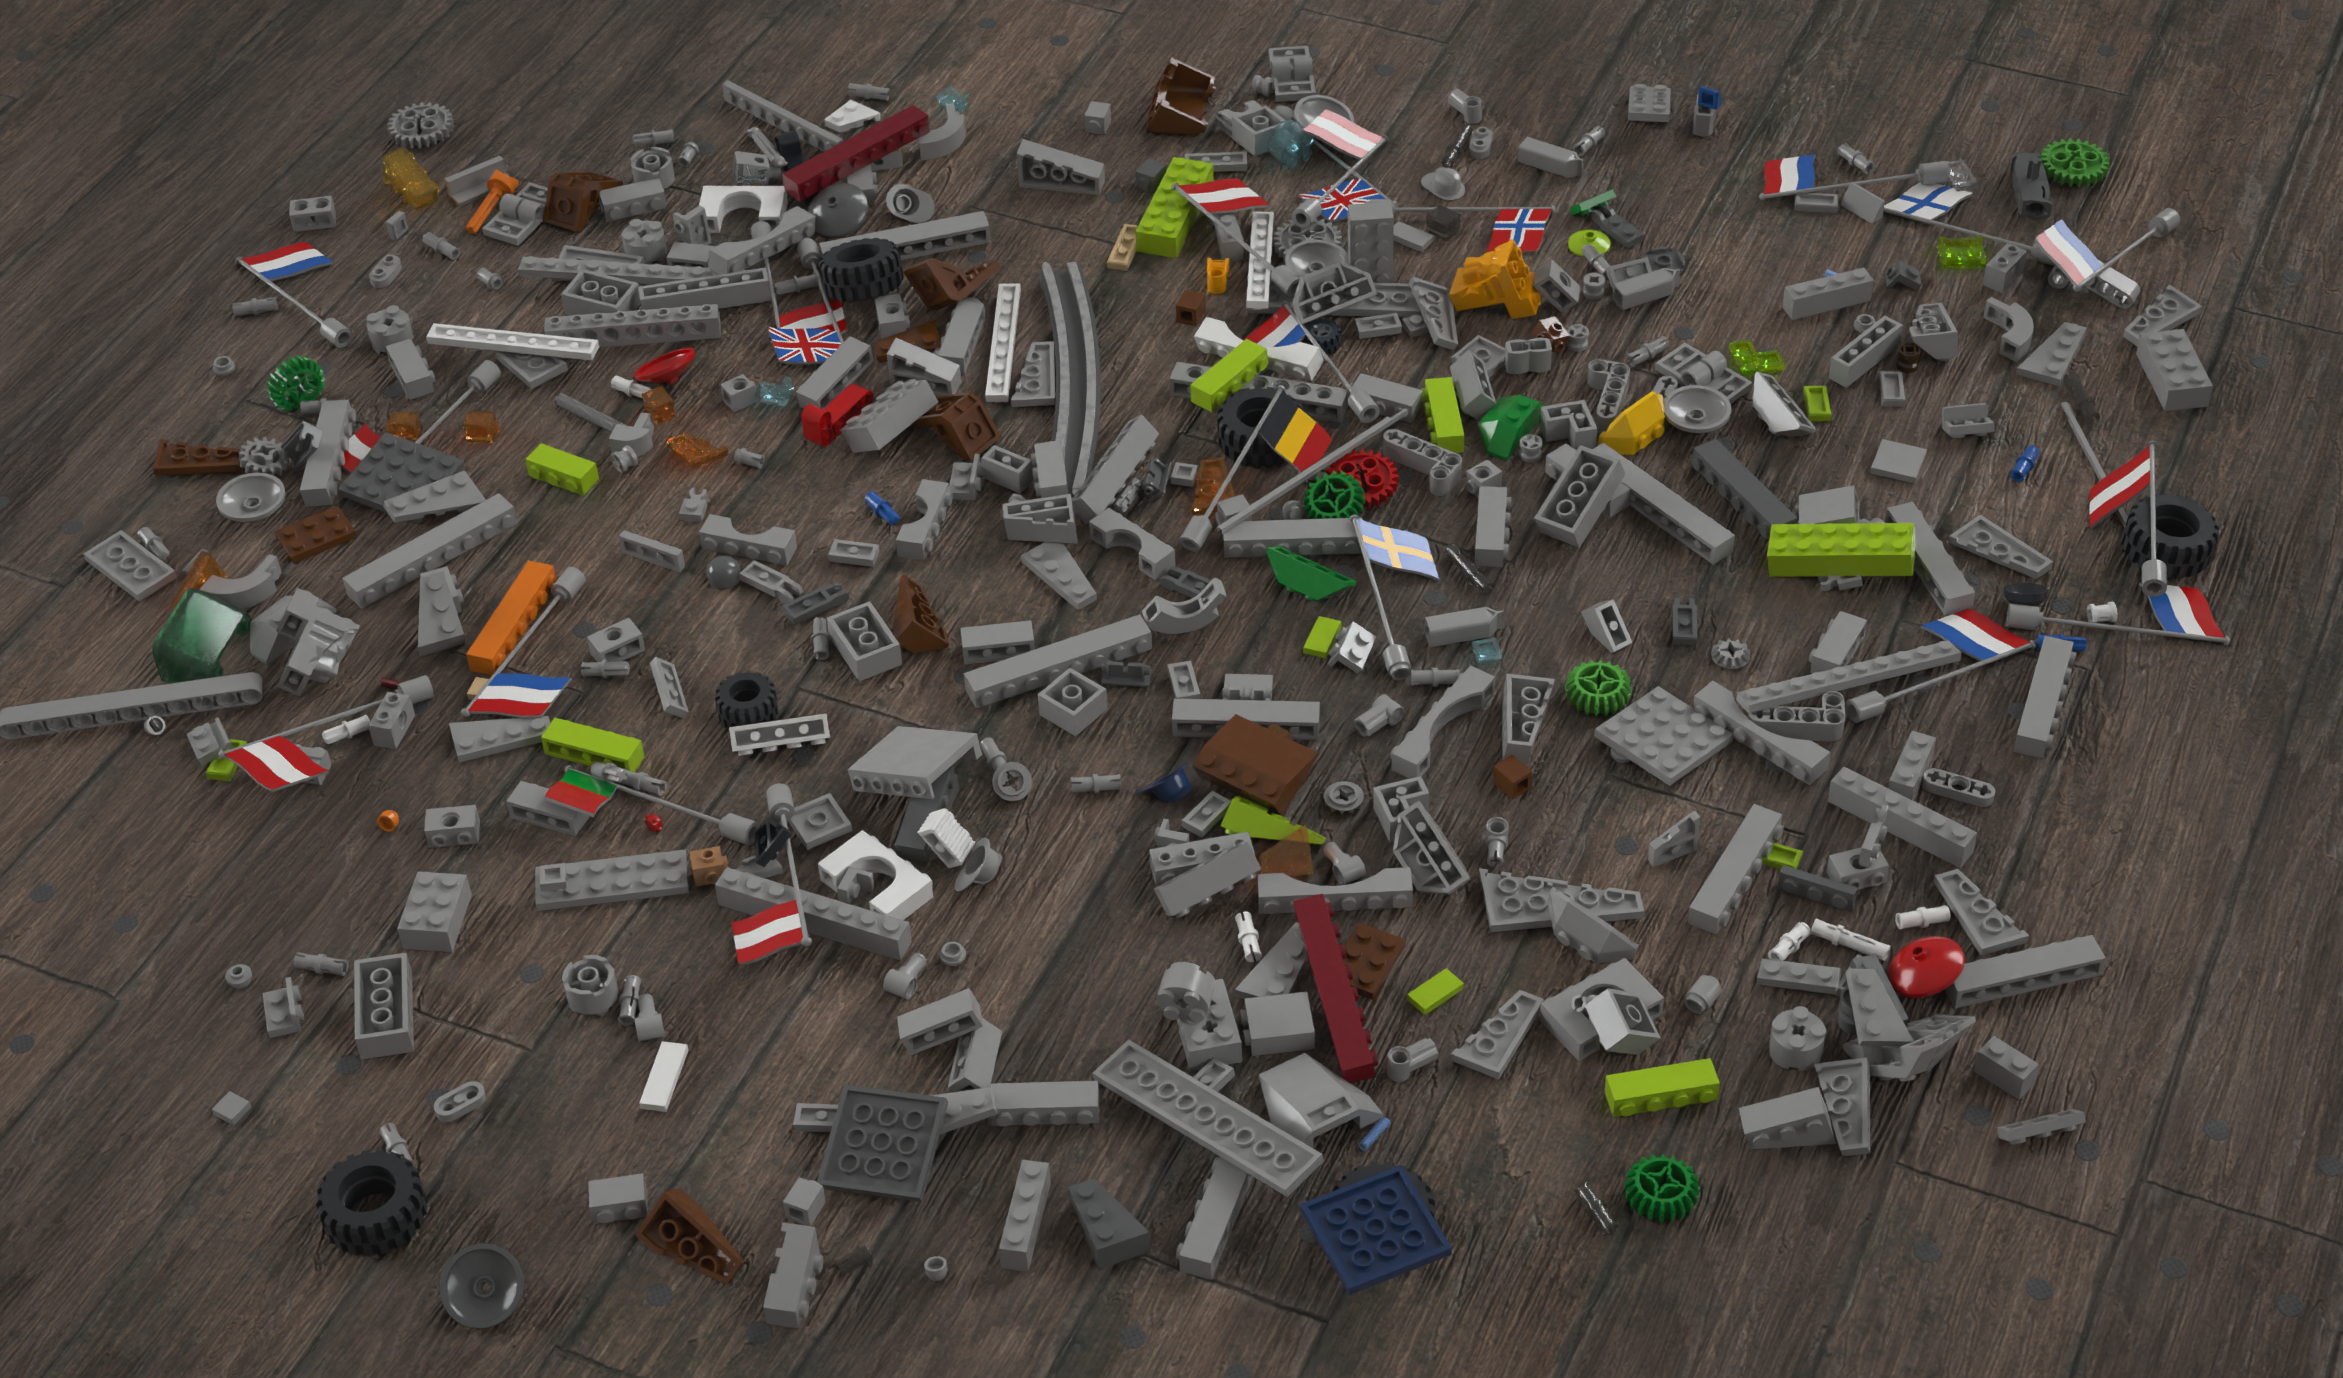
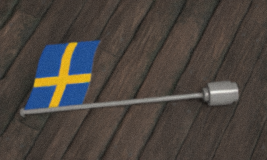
(1400, 552)

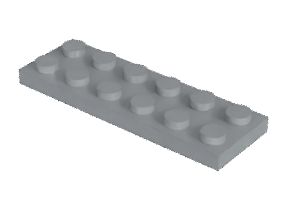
(617, 880)

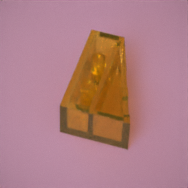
(409, 179)

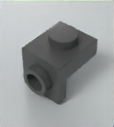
(1903, 273)

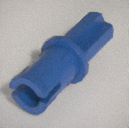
(2025, 463)
(881, 508)
(2078, 645)

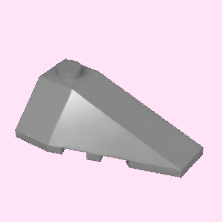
(1935, 331)

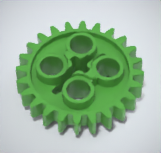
(2075, 162)

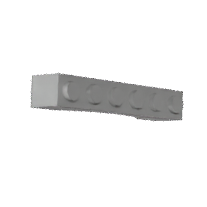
(737, 256)
(1468, 693)
(1799, 757)
(1384, 890)

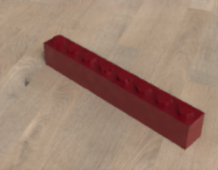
(856, 153)
(1334, 989)

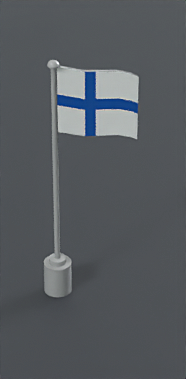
(1934, 200)

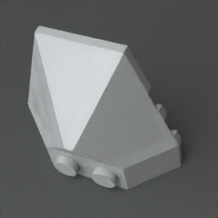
(1931, 1041)

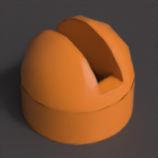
(388, 820)

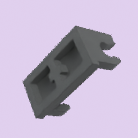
(301, 444)

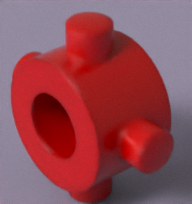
(653, 822)

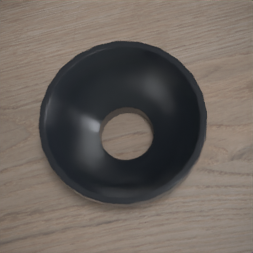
(2026, 593)

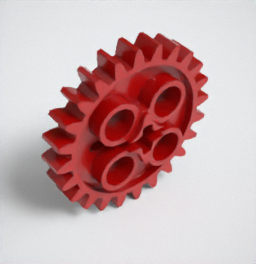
(1376, 472)

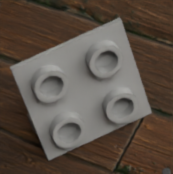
(1248, 687)

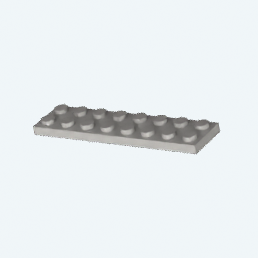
(1389, 299)

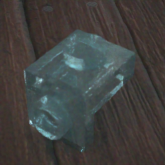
(951, 96)
(776, 394)

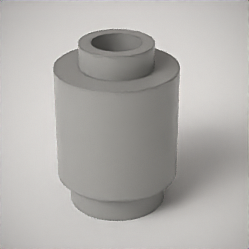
(1703, 994)

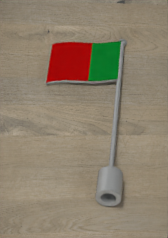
(589, 793)

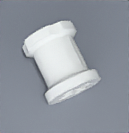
(2102, 613)

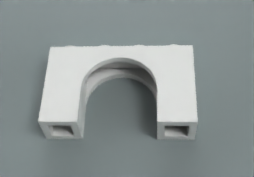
(720, 200)
(865, 852)

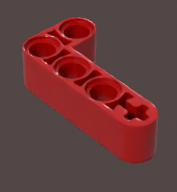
(825, 424)

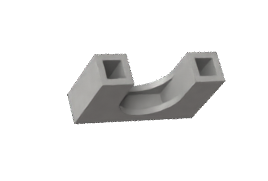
(1573, 1028)

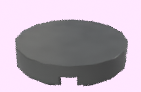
(1665, 258)

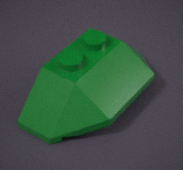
(1508, 423)
(1306, 576)

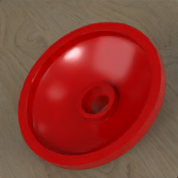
(665, 367)
(1926, 966)

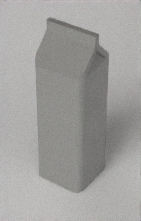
(1550, 158)
(1645, 288)
(1462, 626)

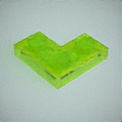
(1750, 361)

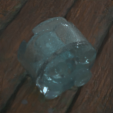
(1290, 144)

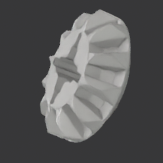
(1724, 659)
(1014, 770)
(1348, 791)

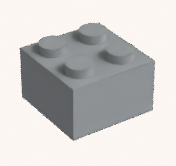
(1072, 701)
(1622, 1022)

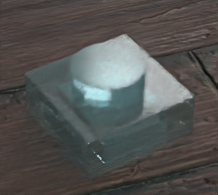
(1487, 651)

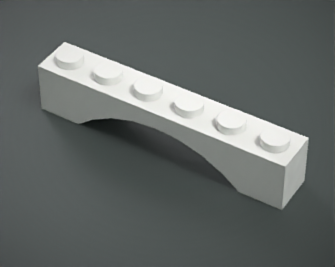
(1295, 359)

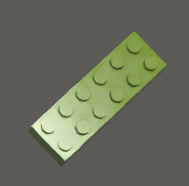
(1170, 213)
(1841, 549)

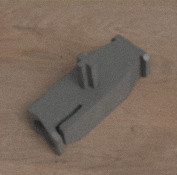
(2030, 185)

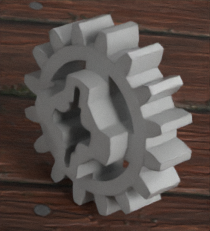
(262, 457)

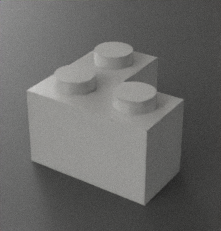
(1569, 421)
(1395, 798)

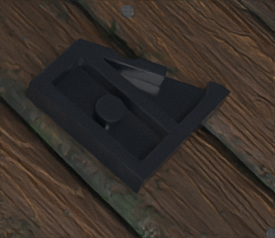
(769, 840)

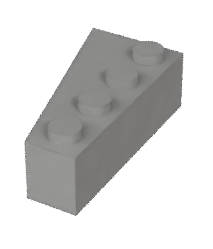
(1057, 170)
(1522, 713)

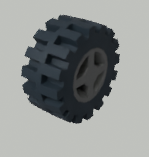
(1325, 333)

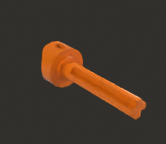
(498, 185)

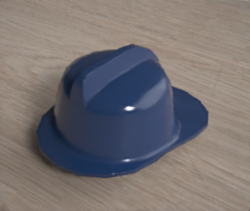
(1170, 787)

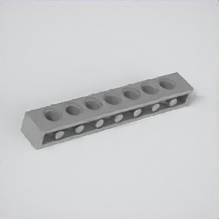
(640, 325)
(1314, 399)

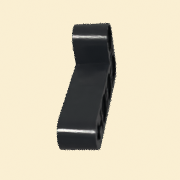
(790, 149)

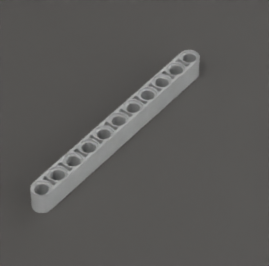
(130, 705)

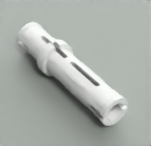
(1844, 937)

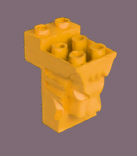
(1497, 279)

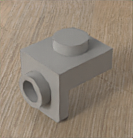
(1166, 837)

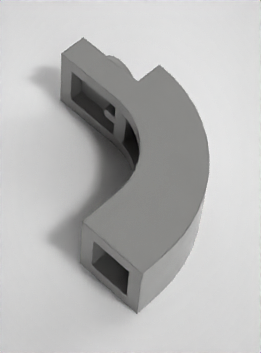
(943, 139)
(2017, 323)
(247, 590)
(1188, 615)

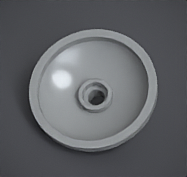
(1312, 106)
(1314, 255)
(1697, 409)
(251, 497)

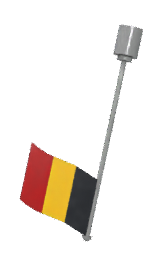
(1289, 434)

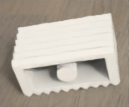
(946, 837)

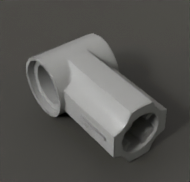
(1468, 106)
(1382, 712)
(1405, 1060)

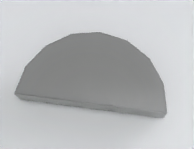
(751, 867)

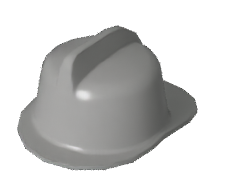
(1444, 184)
(910, 203)
(980, 866)

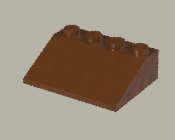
(1255, 763)

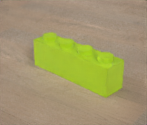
(1229, 375)
(1443, 414)
(591, 745)
(1662, 1087)

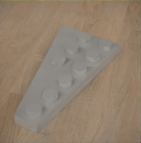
(1523, 902)

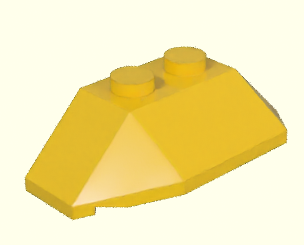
(1636, 425)

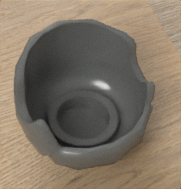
(723, 572)

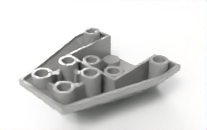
(1312, 1099)

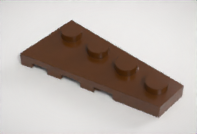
(186, 459)

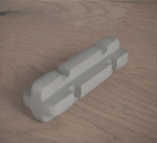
(1128, 495)

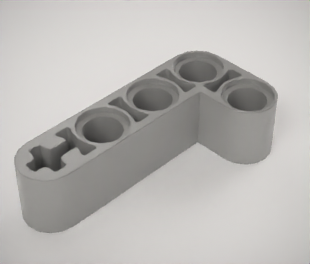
(2107, 284)
(1614, 381)
(1439, 463)
(1805, 722)

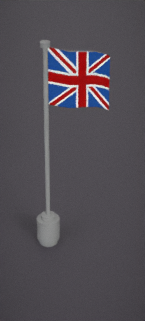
(1349, 192)
(807, 344)

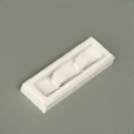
(663, 1076)

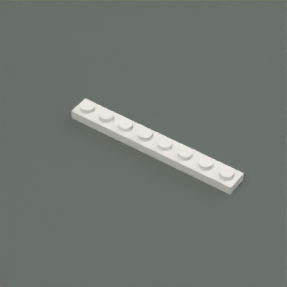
(1259, 273)
(512, 341)
(1003, 343)

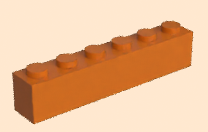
(511, 617)

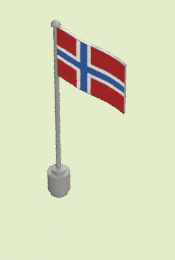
(1516, 223)

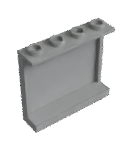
(911, 761)

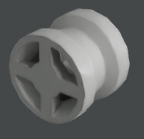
(1262, 85)
(1593, 286)
(1578, 337)
(1530, 448)
(624, 459)

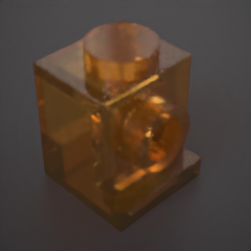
(404, 425)

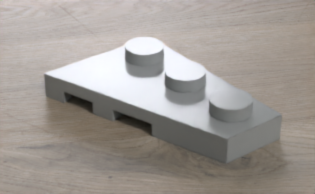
(1874, 1012)

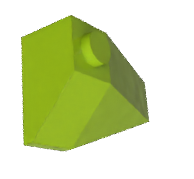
(1253, 818)

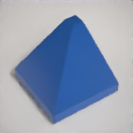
(1709, 98)

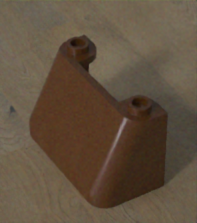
(1180, 100)

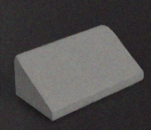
(1863, 203)

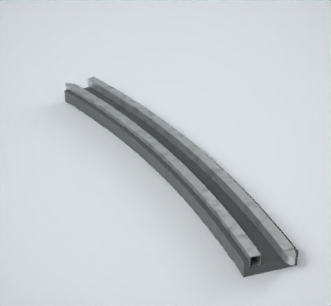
(1076, 370)

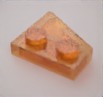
(695, 450)
(1289, 856)

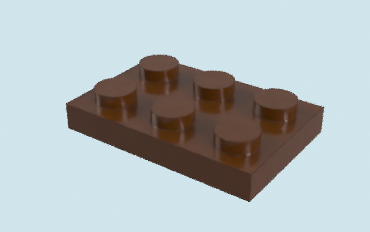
(315, 534)
(1371, 958)

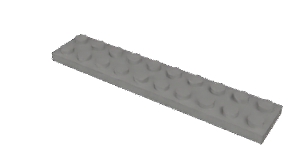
(1208, 1118)

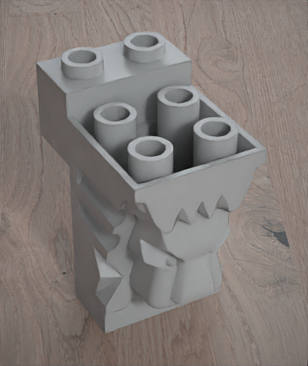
(320, 640)

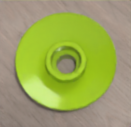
(1584, 237)

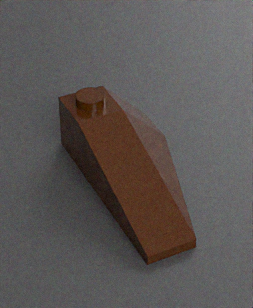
(914, 621)
(689, 1236)

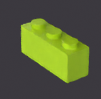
(562, 469)

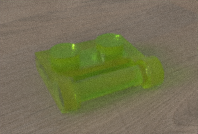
(1960, 256)

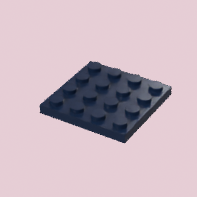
(1375, 1229)

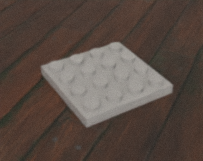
(1663, 735)

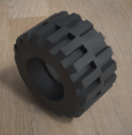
(746, 700)

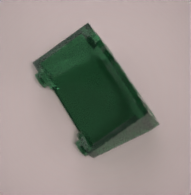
(197, 637)

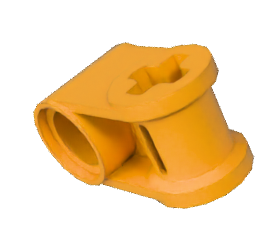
(1217, 275)

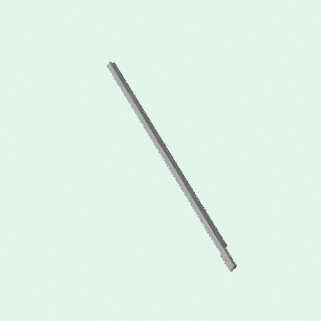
(2089, 452)
(1306, 474)

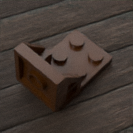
(574, 197)
(934, 283)
(961, 424)

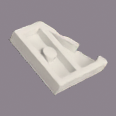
(850, 116)

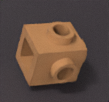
(707, 865)

